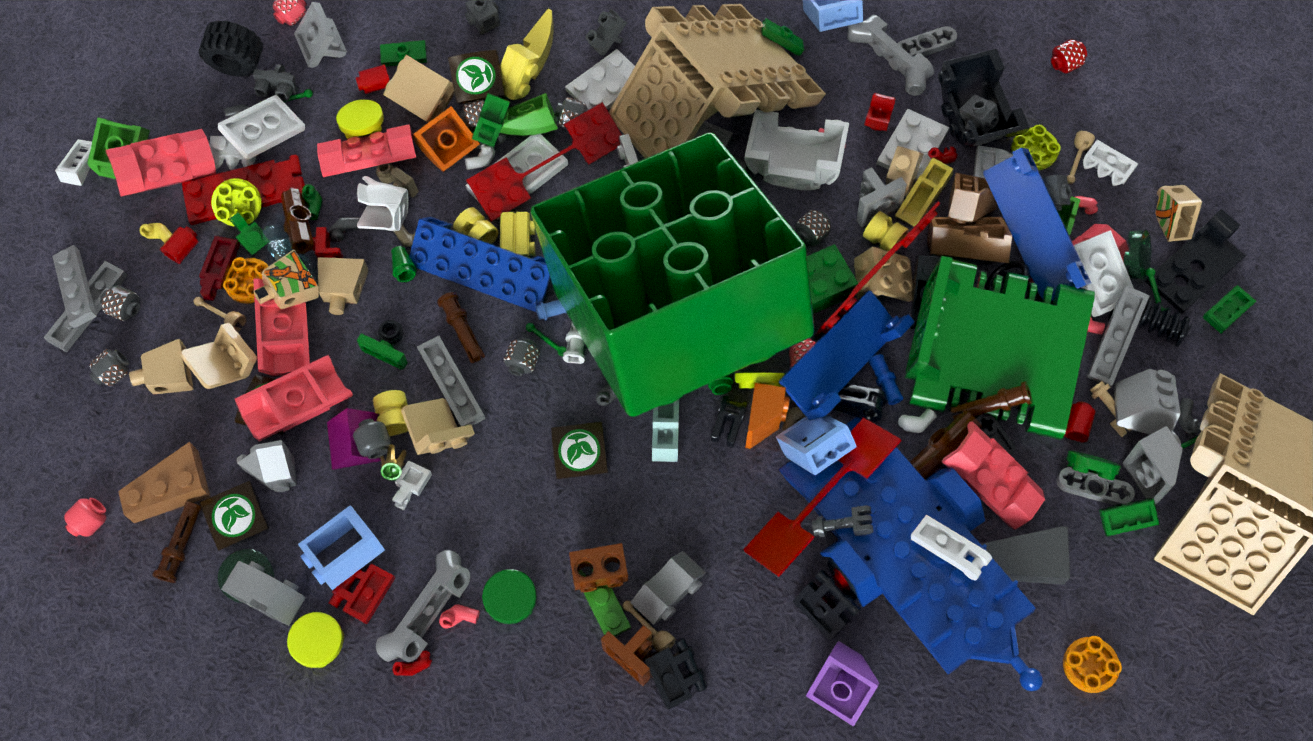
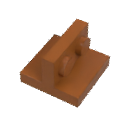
(631, 654)

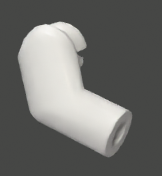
(482, 160)
(917, 424)

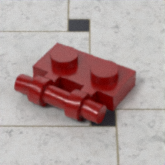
(367, 594)

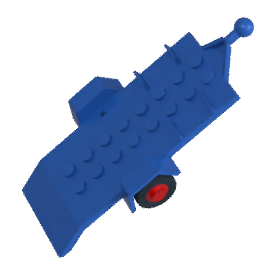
(938, 602)

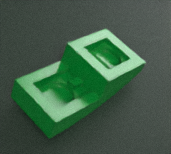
(490, 119)

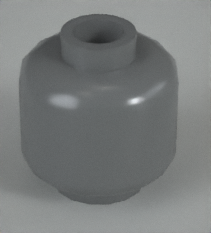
(372, 438)

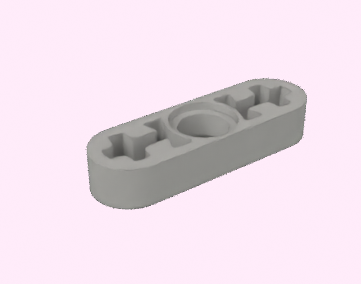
(931, 37)
(1112, 498)

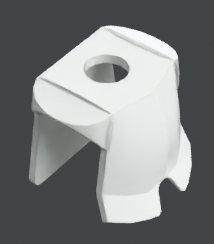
(379, 195)

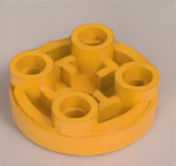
(239, 279)
(1091, 664)

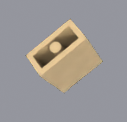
(419, 89)

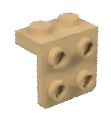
(891, 280)
(220, 361)
(434, 427)

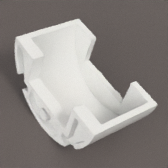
(793, 155)

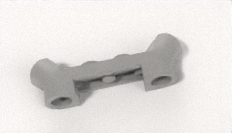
(915, 69)
(407, 639)

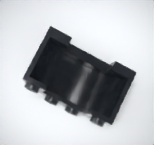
(979, 76)

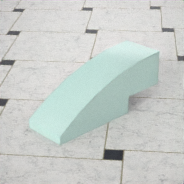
(665, 433)

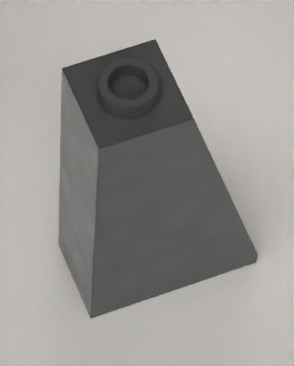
(1034, 556)

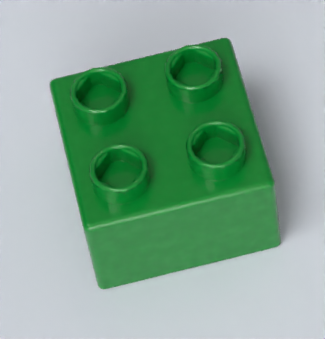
(676, 272)

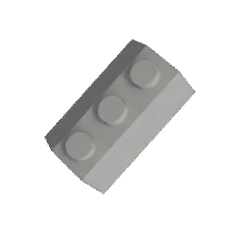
(1147, 401)
(1155, 463)

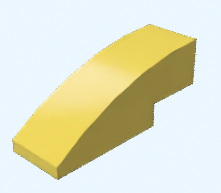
(540, 39)
(924, 192)

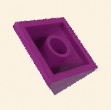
(341, 440)

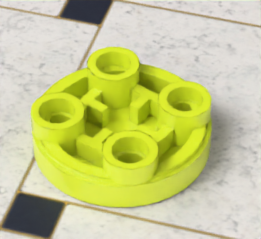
(360, 118)
(1041, 146)
(236, 197)
(748, 379)
(315, 640)

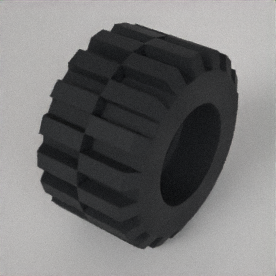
(230, 48)

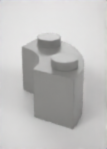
(668, 588)
(264, 592)

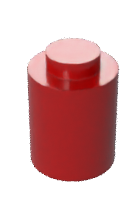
(373, 79)
(180, 244)
(1080, 422)

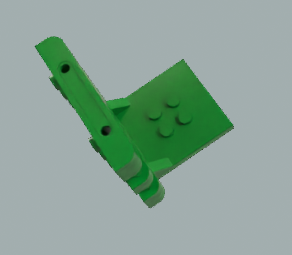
(997, 340)

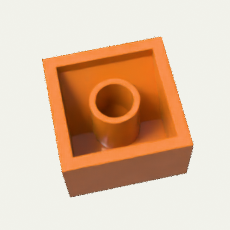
(445, 139)
(767, 411)

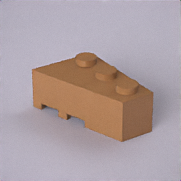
(970, 198)
(982, 239)
(166, 486)

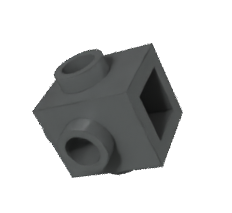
(482, 15)
(982, 112)
(1059, 190)

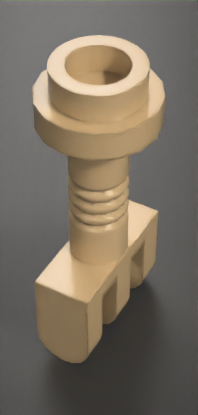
(1100, 391)

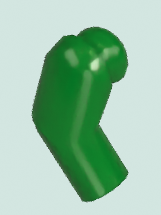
(313, 200)

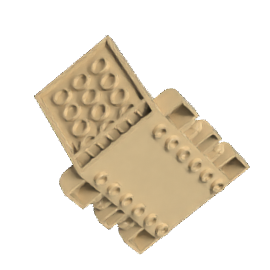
(704, 68)
(1257, 498)

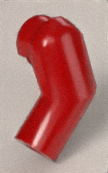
(946, 157)
(412, 668)

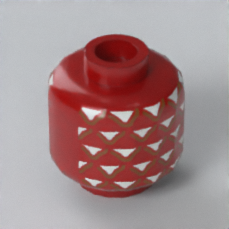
(1068, 56)

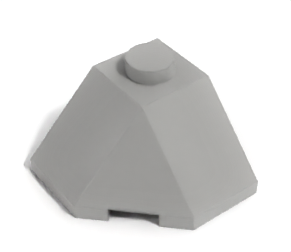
(270, 465)

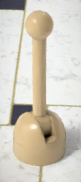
(1083, 142)
(231, 317)
(660, 638)

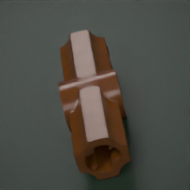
(297, 221)
(942, 444)

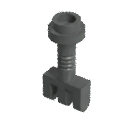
(859, 521)

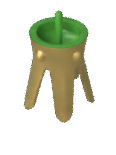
(392, 467)

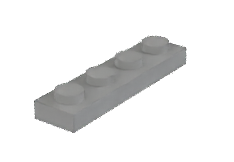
(74, 286)
(62, 333)
(1118, 335)
(451, 382)

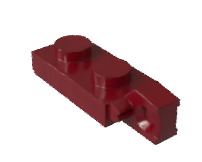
(217, 265)

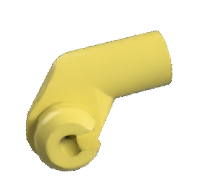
(155, 231)

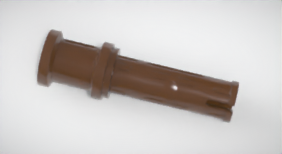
(458, 319)
(1003, 399)
(173, 555)

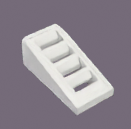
(77, 174)

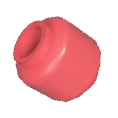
(85, 517)

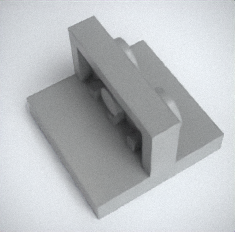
(318, 36)
(878, 197)

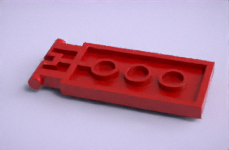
(268, 178)

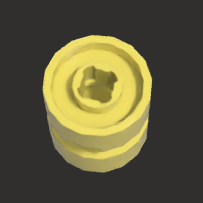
(473, 224)
(883, 231)
(389, 408)

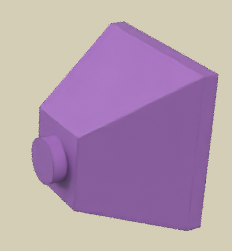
(844, 684)

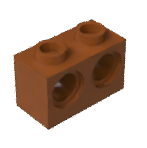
(597, 559)

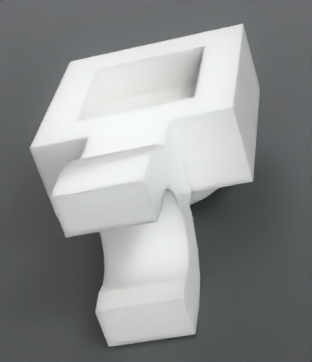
(412, 480)

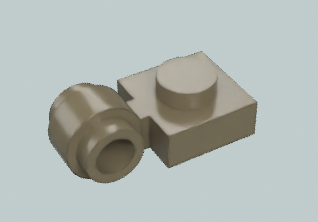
(389, 174)

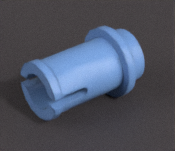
(549, 309)

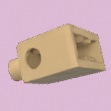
(904, 165)
(341, 281)
(164, 370)

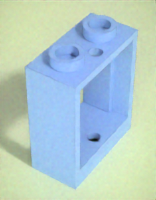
(833, 13)
(815, 456)
(349, 561)

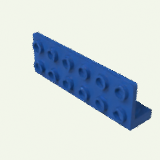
(1035, 223)
(479, 264)
(840, 355)

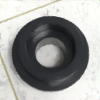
(390, 325)

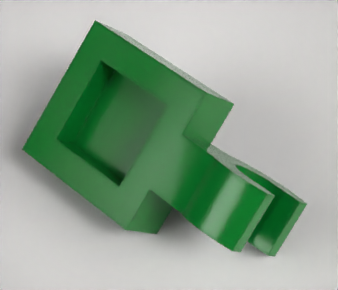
(250, 236)

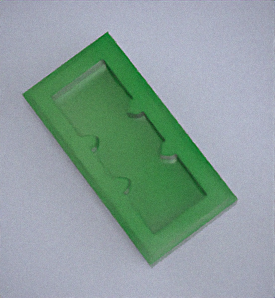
(782, 36)
(395, 52)
(1229, 309)
(383, 351)
(1129, 517)

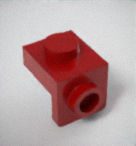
(880, 112)
(322, 245)

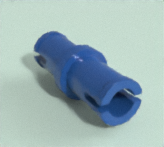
(886, 379)

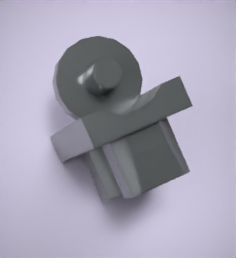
(607, 32)
(277, 80)

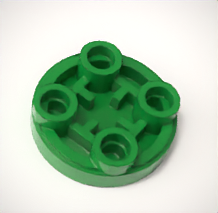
(1083, 462)
(509, 596)

